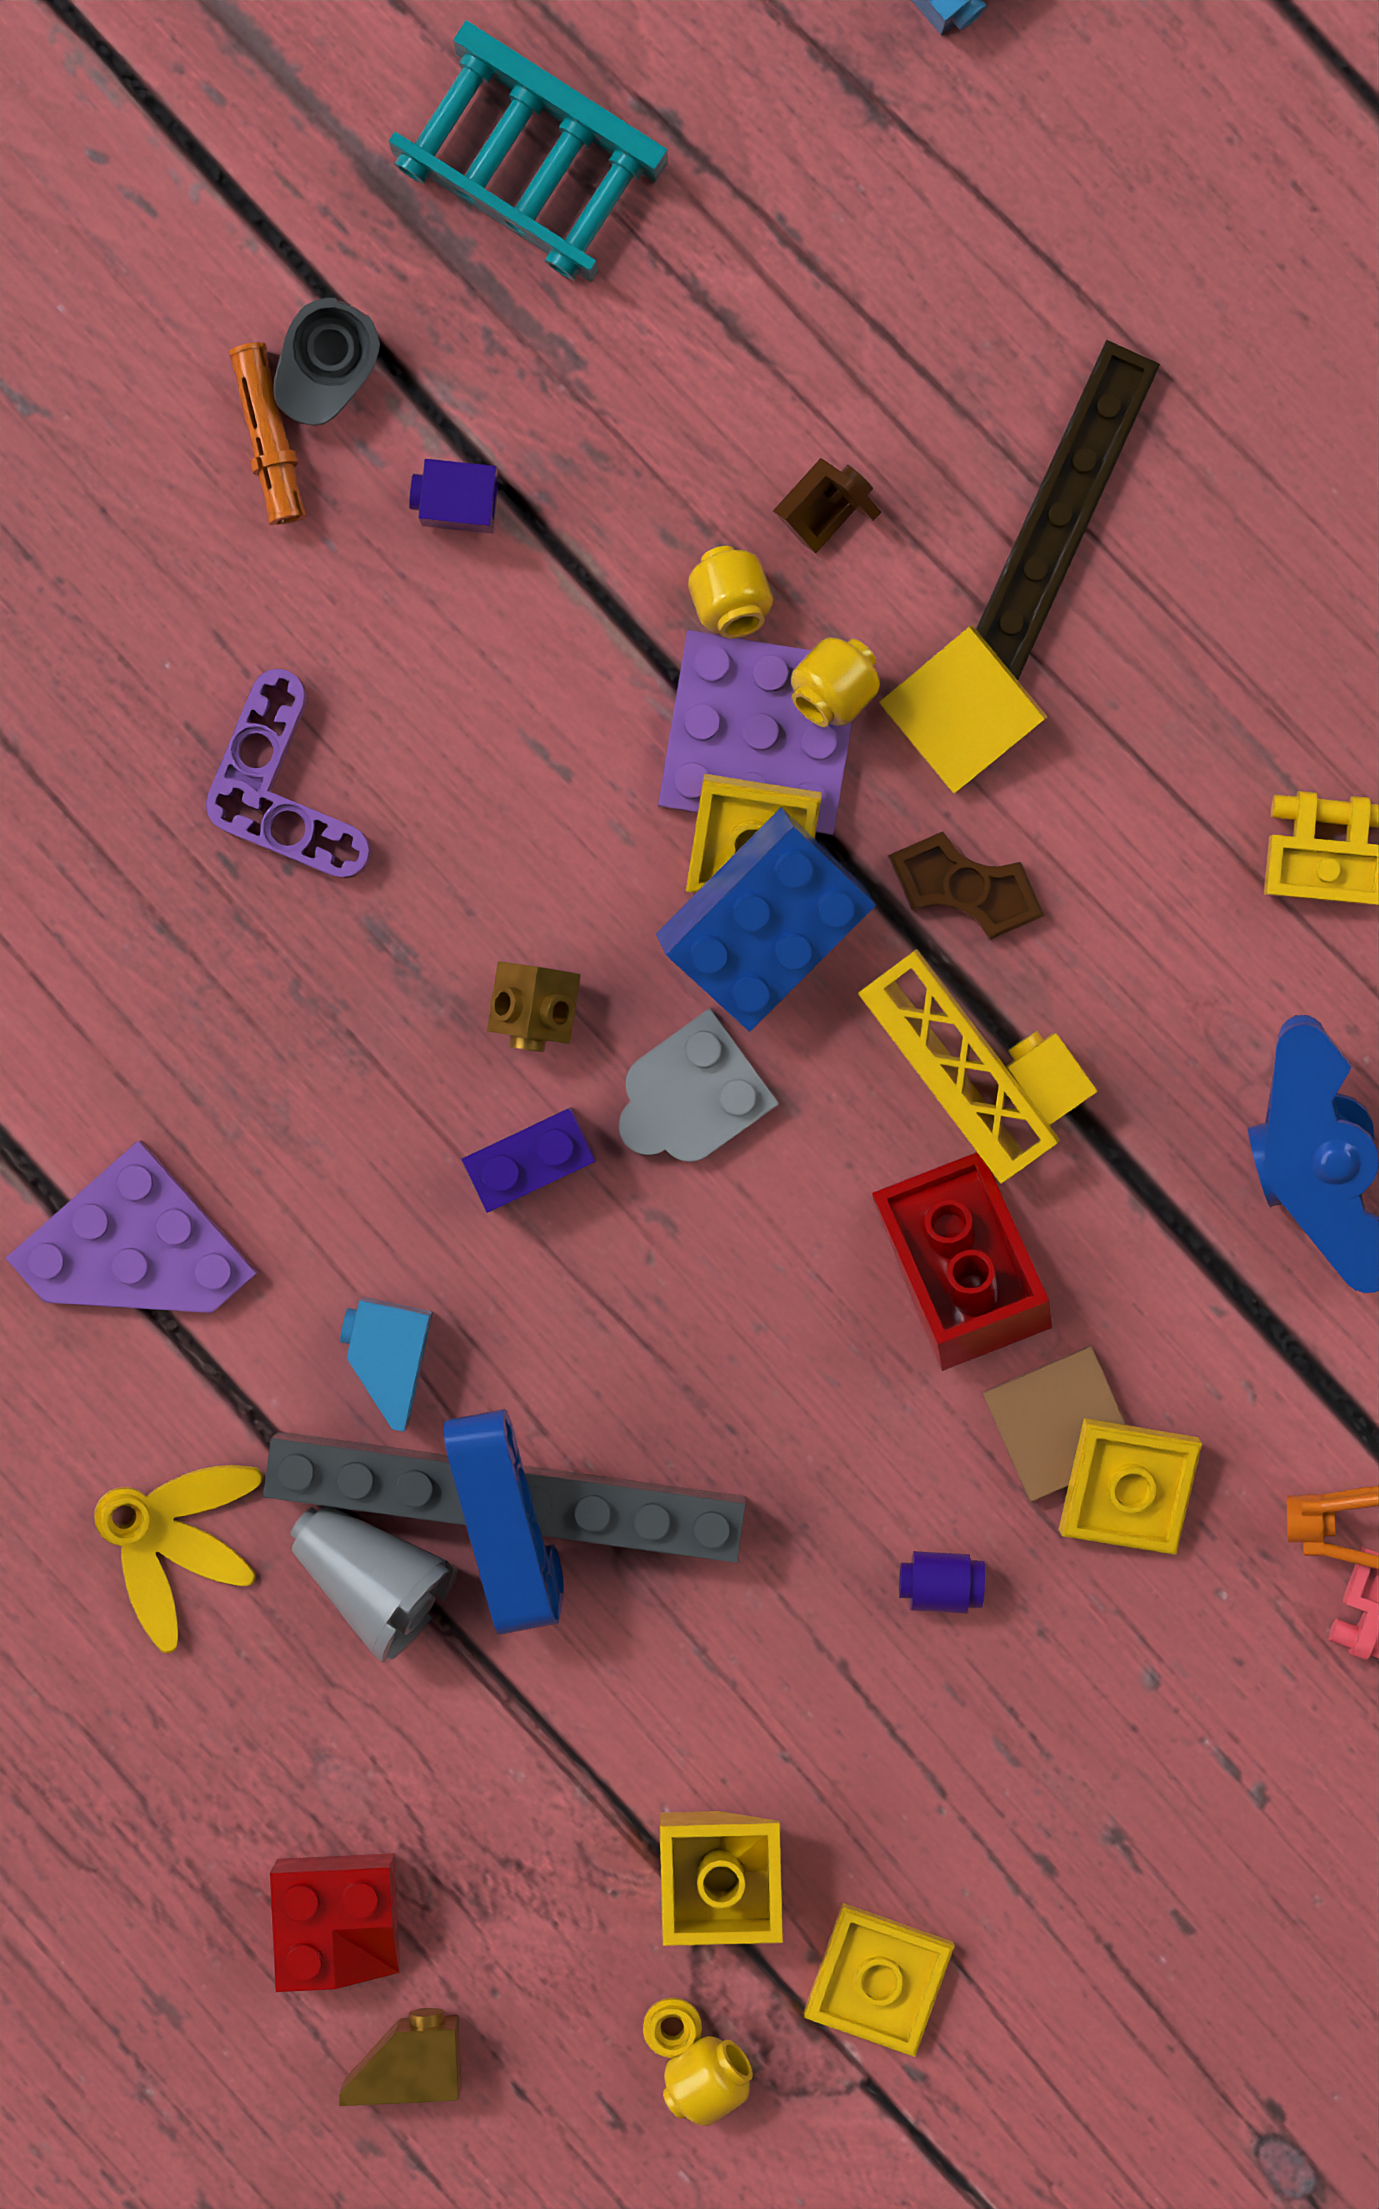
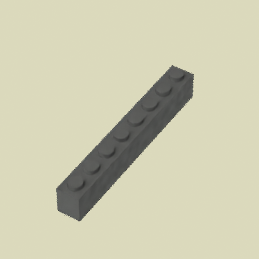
(565, 1501)

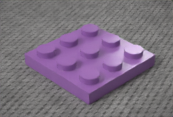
(741, 724)

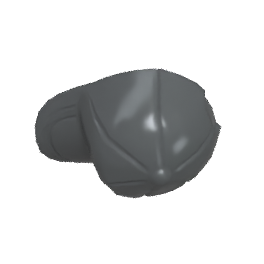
(324, 360)

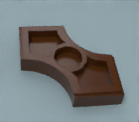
(991, 895)

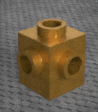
(533, 1005)

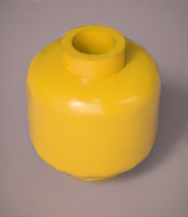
(730, 592)
(835, 681)
(707, 2081)

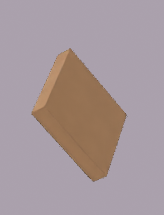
(1044, 1415)

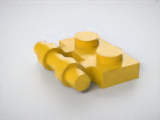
(1320, 867)

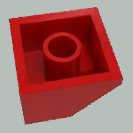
(334, 1921)

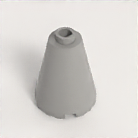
(372, 1577)

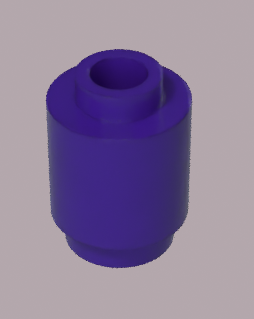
(942, 1582)

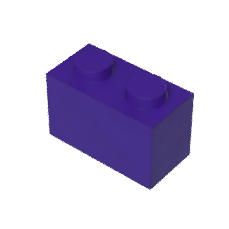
(529, 1159)

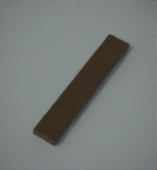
(1065, 503)

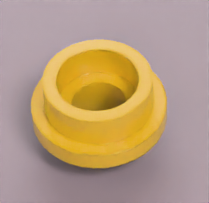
(671, 2045)

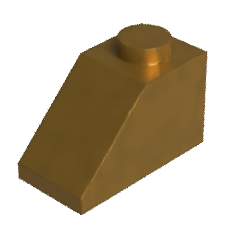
(409, 2064)

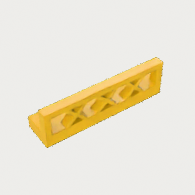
(947, 1074)

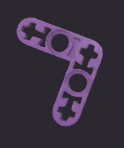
(258, 784)

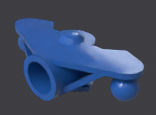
(1320, 1151)

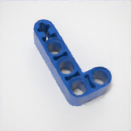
(515, 1567)

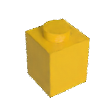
(1049, 1075)

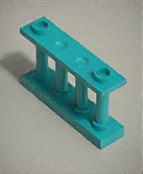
(531, 93)

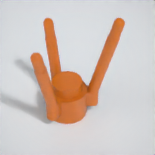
(1314, 1516)

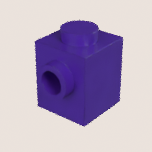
(455, 495)

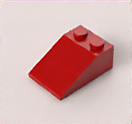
(963, 1261)

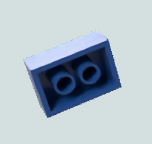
(765, 919)

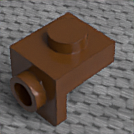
(824, 503)

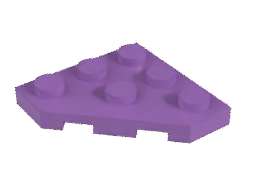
(133, 1245)

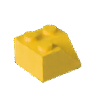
(720, 1879)

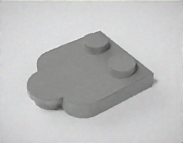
(692, 1093)

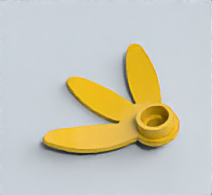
(186, 1545)

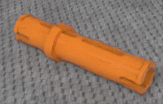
(271, 451)

